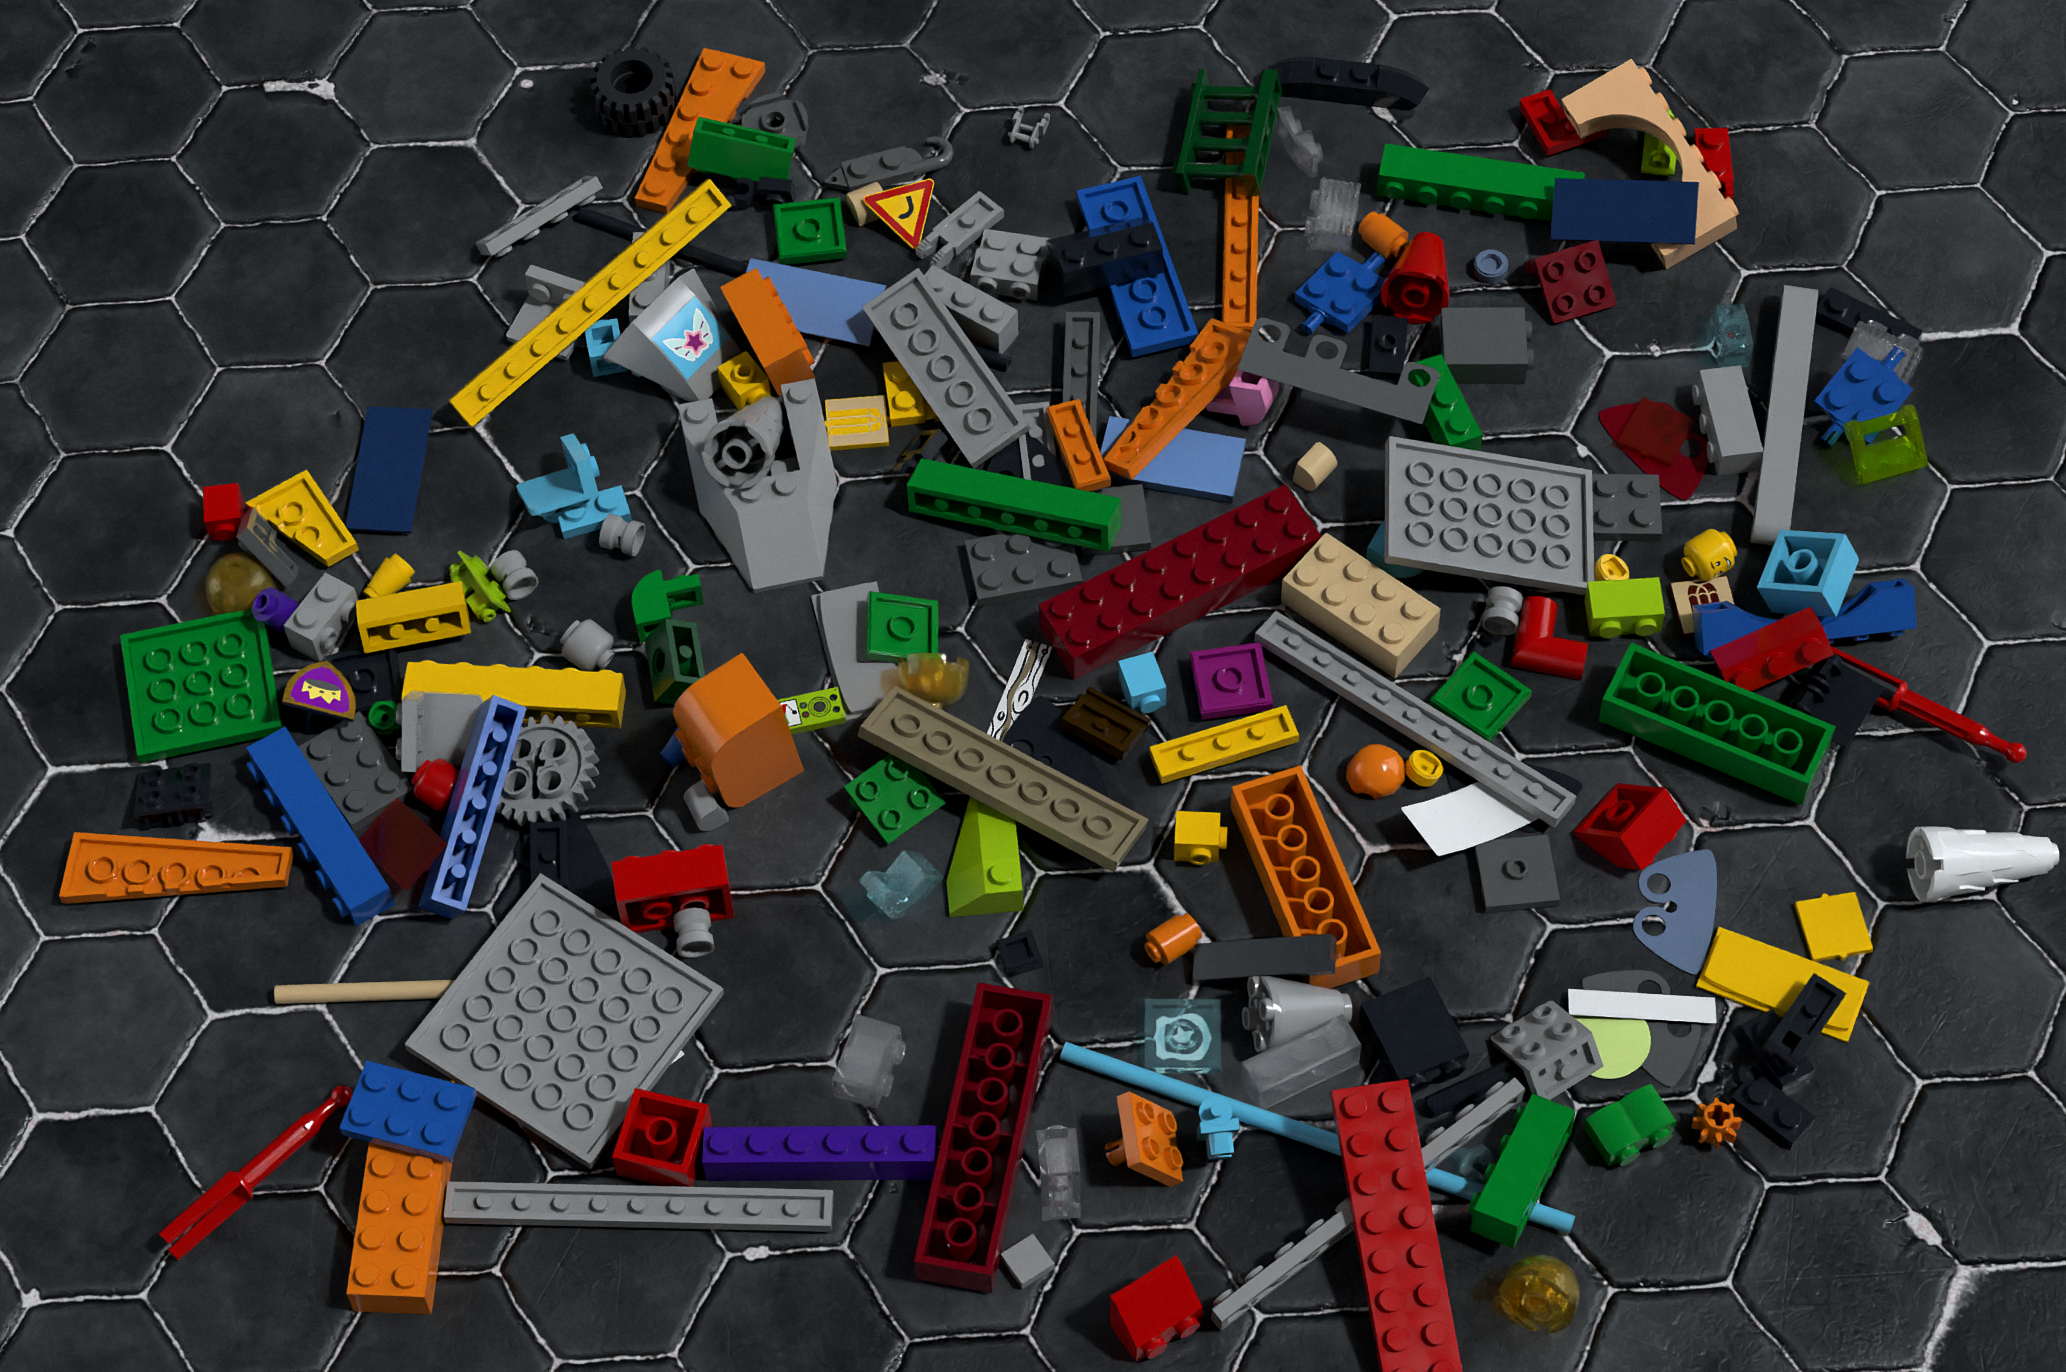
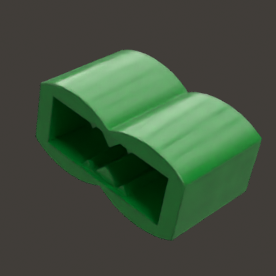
(1630, 1125)

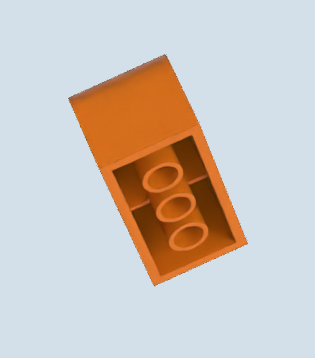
(736, 733)

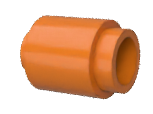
(1383, 235)
(1172, 938)

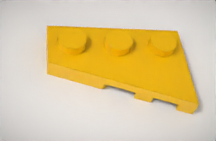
(306, 518)

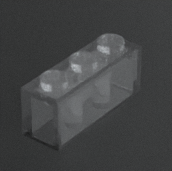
(1301, 1062)
(1059, 1173)

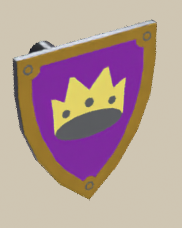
(320, 691)

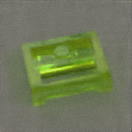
(1889, 455)

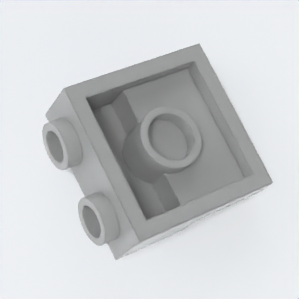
(1010, 264)

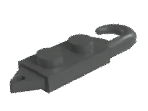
(888, 167)

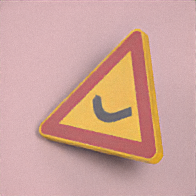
(903, 209)

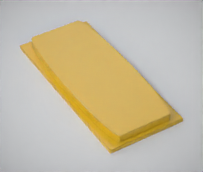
(1773, 979)

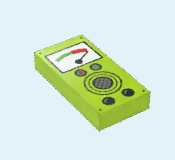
(813, 710)

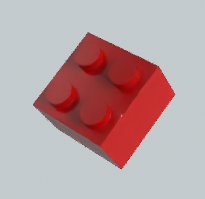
(661, 1139)

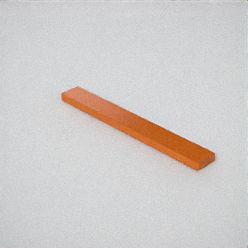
(1240, 246)

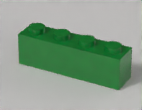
(1521, 1171)

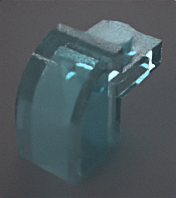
(903, 885)

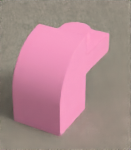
(1247, 397)

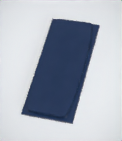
(1624, 211)
(389, 470)

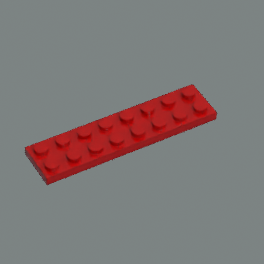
(1395, 1228)

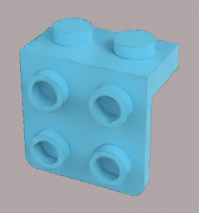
(565, 487)

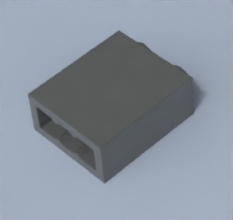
(1486, 344)

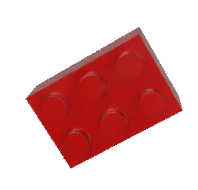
(661, 885)

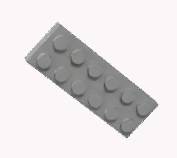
(946, 368)

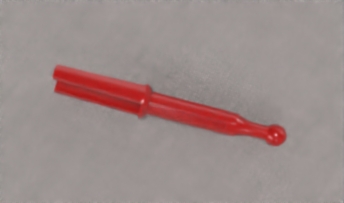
(1937, 714)
(239, 1185)

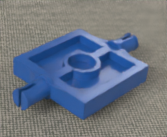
(1341, 292)
(1861, 392)

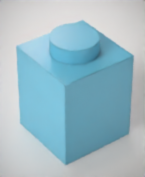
(1142, 683)

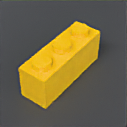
(413, 617)

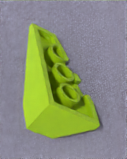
(985, 864)

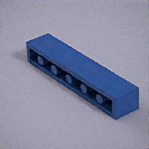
(473, 807)
(320, 826)

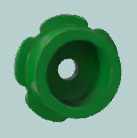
(375, 717)

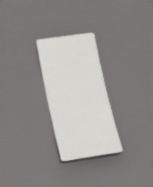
(1466, 818)

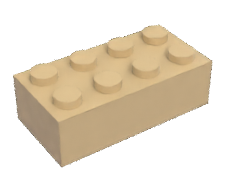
(1360, 605)

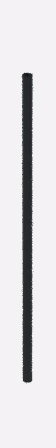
(733, 266)

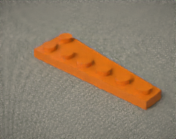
(713, 93)
(1191, 388)
(143, 867)

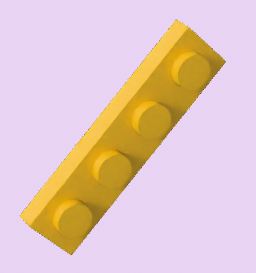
(1223, 744)

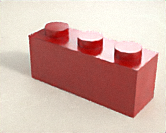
(1773, 651)

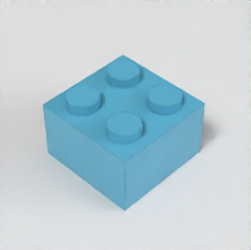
(1808, 572)

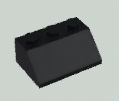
(1106, 256)

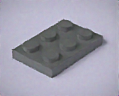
(1020, 567)
(356, 771)

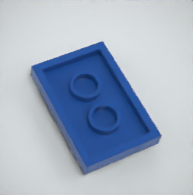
(408, 1111)

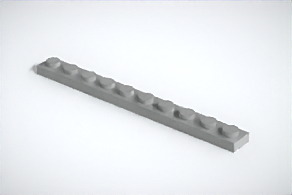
(1415, 719)
(639, 1206)
(1323, 1234)

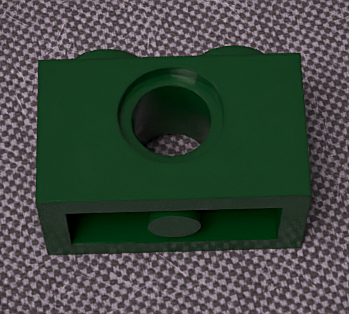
(673, 659)

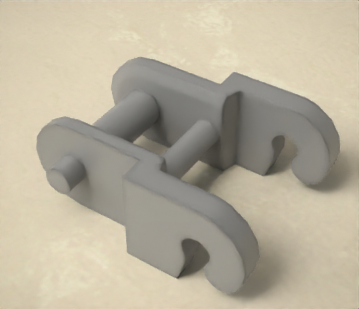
(1038, 130)

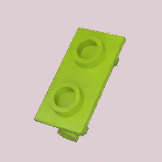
(1657, 156)
(487, 595)

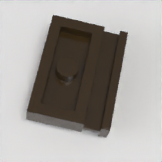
(1105, 723)

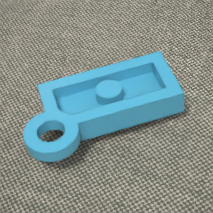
(590, 516)

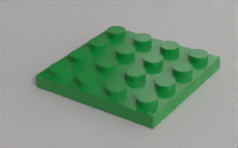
(200, 685)

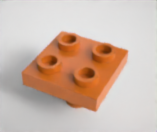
(1147, 1140)

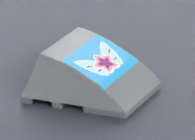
(678, 341)

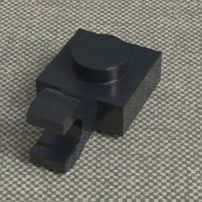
(767, 190)
(925, 446)

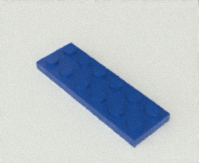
(1149, 308)

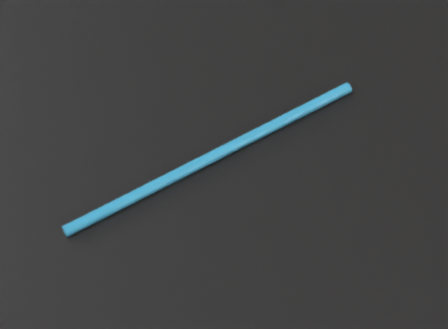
(1278, 1124)

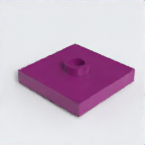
(1231, 681)

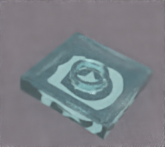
(1183, 1036)

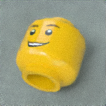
(1709, 554)

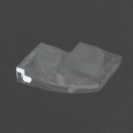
(1298, 143)

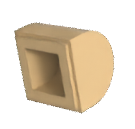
(855, 203)
(1314, 467)

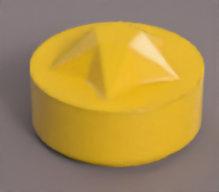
(1610, 568)
(1423, 768)

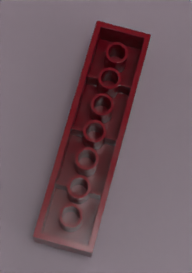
(1177, 582)
(984, 1138)

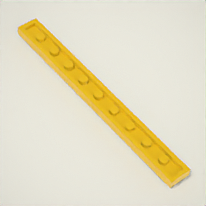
(589, 303)

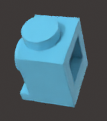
(599, 340)

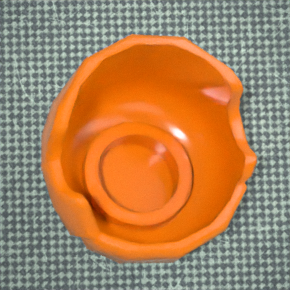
(1376, 771)

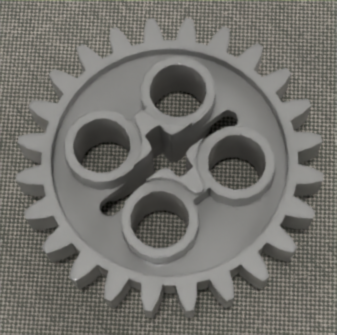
(569, 770)

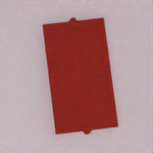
(402, 844)

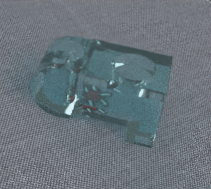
(1732, 335)

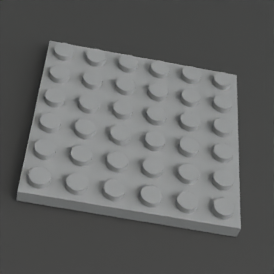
(564, 1019)

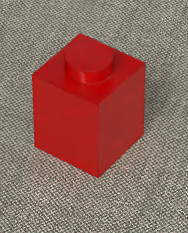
(223, 510)

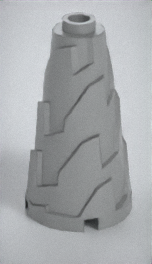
(745, 444)

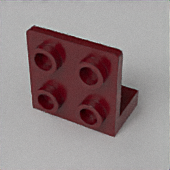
(1573, 281)

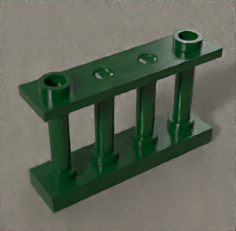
(1255, 146)

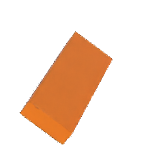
(1078, 446)

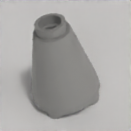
(1289, 1008)

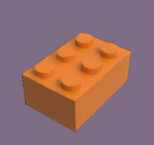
(769, 329)

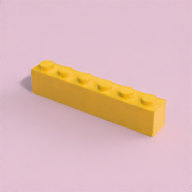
(575, 695)

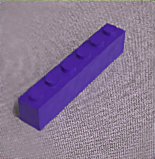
(819, 1153)

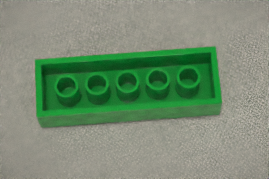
(1716, 723)

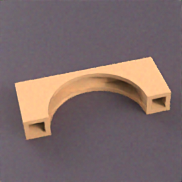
(1627, 101)

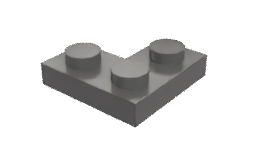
(258, 539)

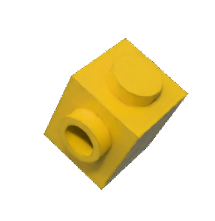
(743, 380)
(1198, 837)

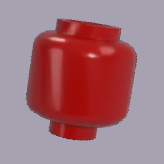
(435, 783)

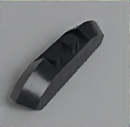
(1349, 82)

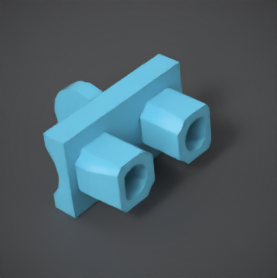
(1217, 1127)

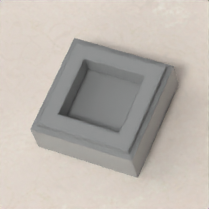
(1027, 1261)

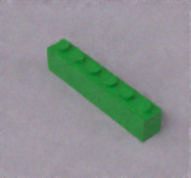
(1469, 182)
(1015, 504)

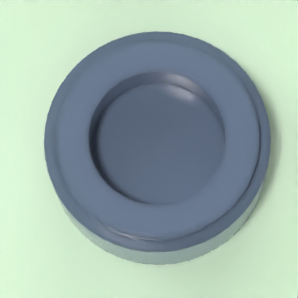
(1490, 266)

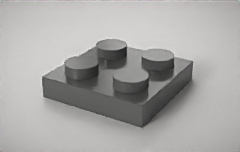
(1626, 507)

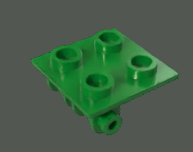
(893, 797)

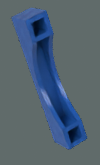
(1877, 608)

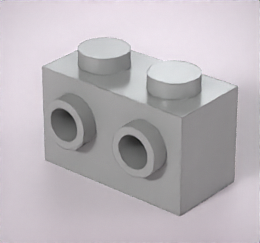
(321, 617)

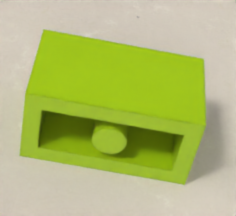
(1624, 607)

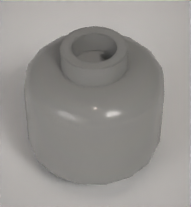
(587, 645)

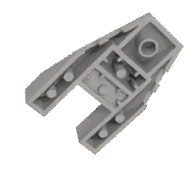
(784, 521)

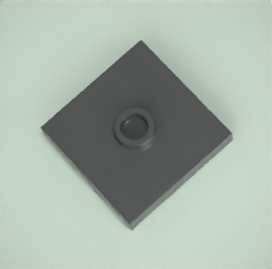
(1134, 532)
(1517, 873)

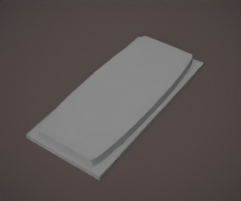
(843, 631)

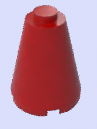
(1418, 281)

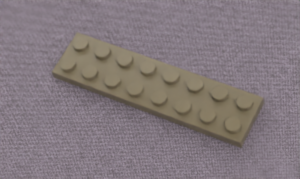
(1003, 778)

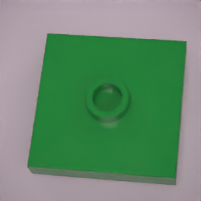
(810, 231)
(899, 626)
(1481, 697)

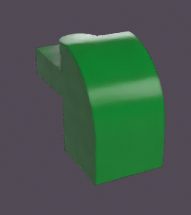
(656, 598)

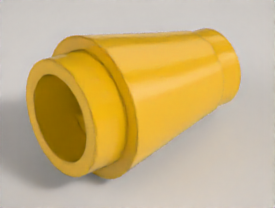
(390, 577)

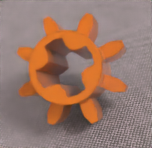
(1725, 1119)

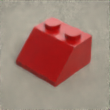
(1631, 825)
(1155, 1310)

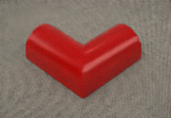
(1537, 648)

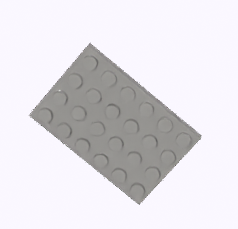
(1488, 516)

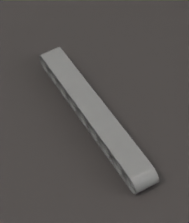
(1784, 414)

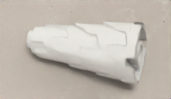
(1971, 859)

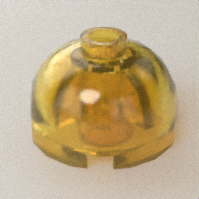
(236, 582)
(934, 678)
(1540, 1293)

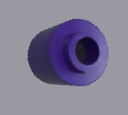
(273, 608)

